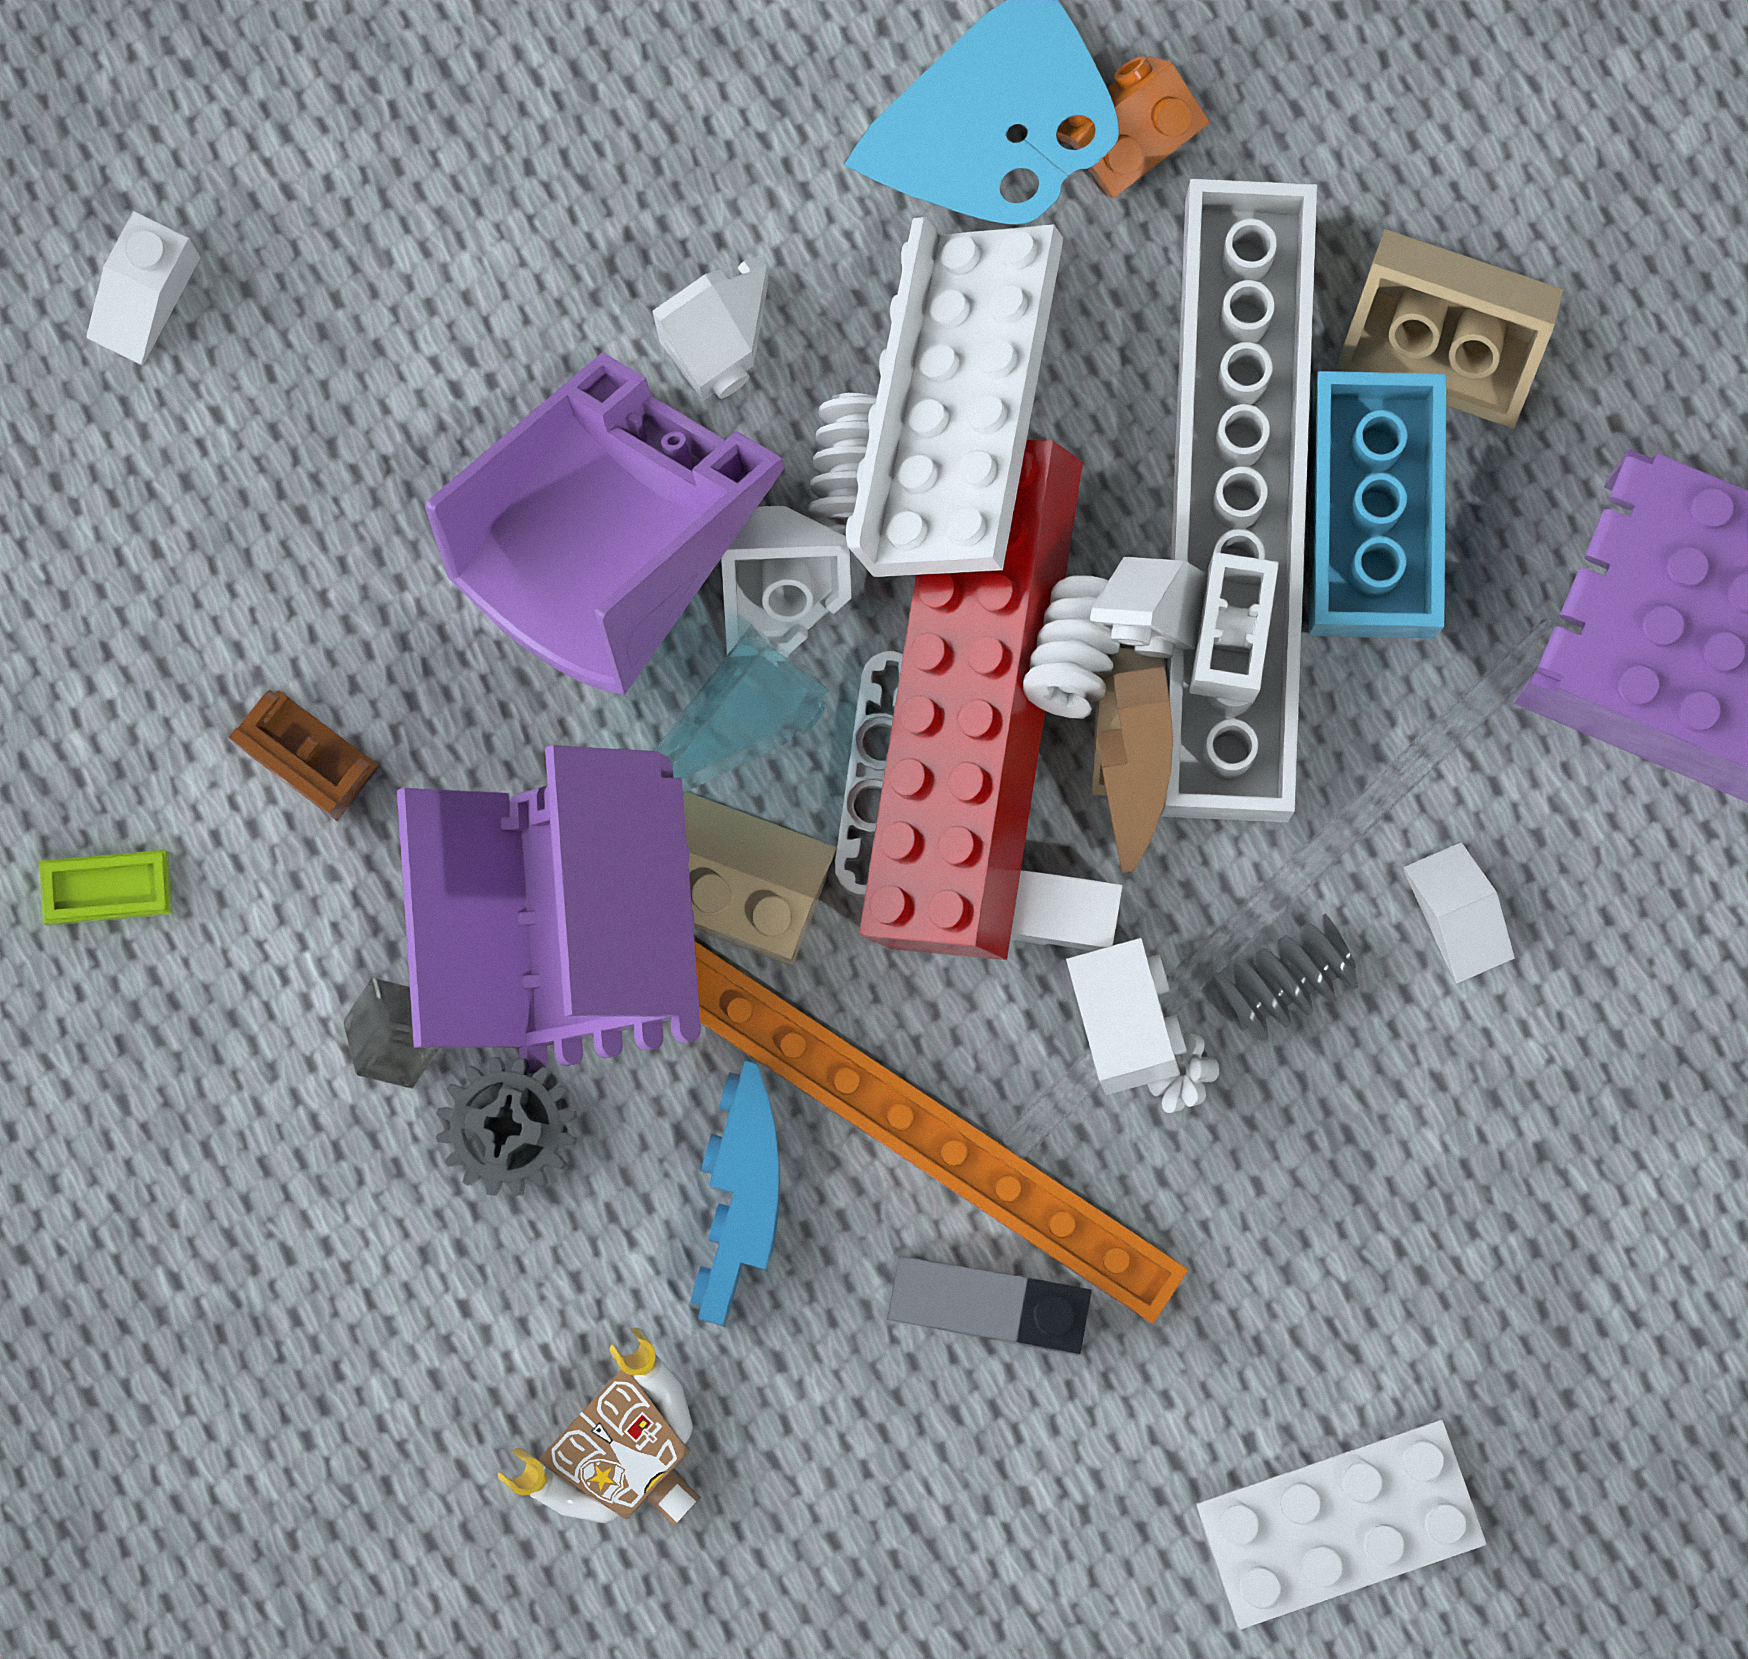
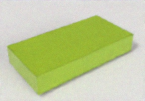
(105, 887)

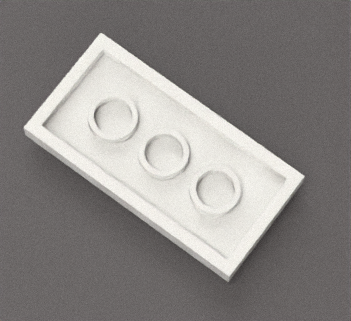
(1340, 1524)

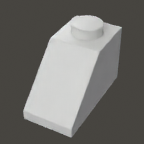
(140, 287)

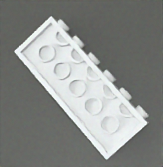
(954, 400)

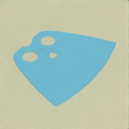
(951, 125)

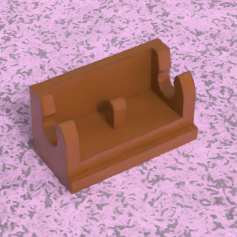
(304, 753)

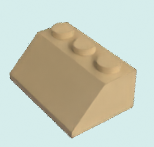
(1452, 318)
(752, 878)

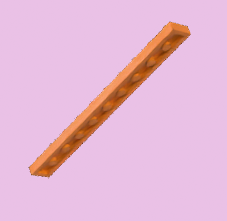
(934, 1139)

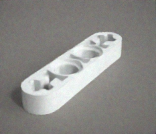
(863, 770)

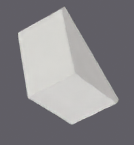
(1461, 911)

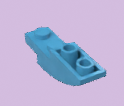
(747, 1167)

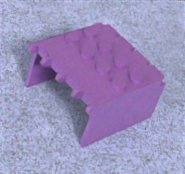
(1662, 627)
(552, 910)

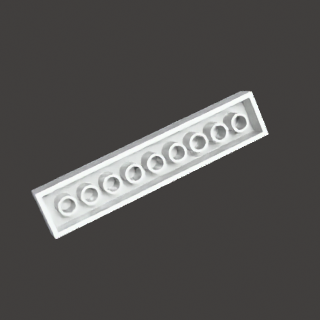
(1243, 477)

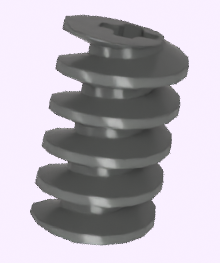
(1287, 979)

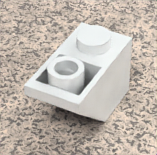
(1152, 605)

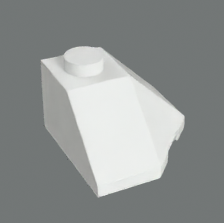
(715, 328)
(783, 576)

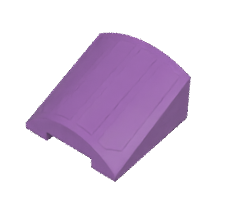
(597, 522)

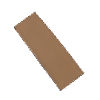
(1137, 760)

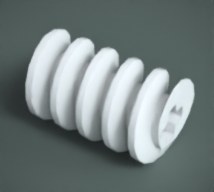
(845, 446)
(1071, 651)

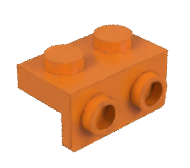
(1153, 118)

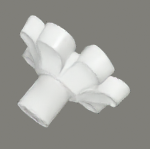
(1187, 1086)

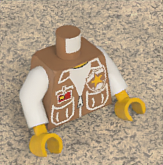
(618, 1448)

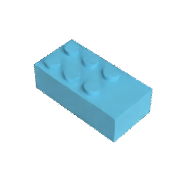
(1377, 505)

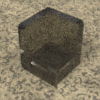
(382, 1035)

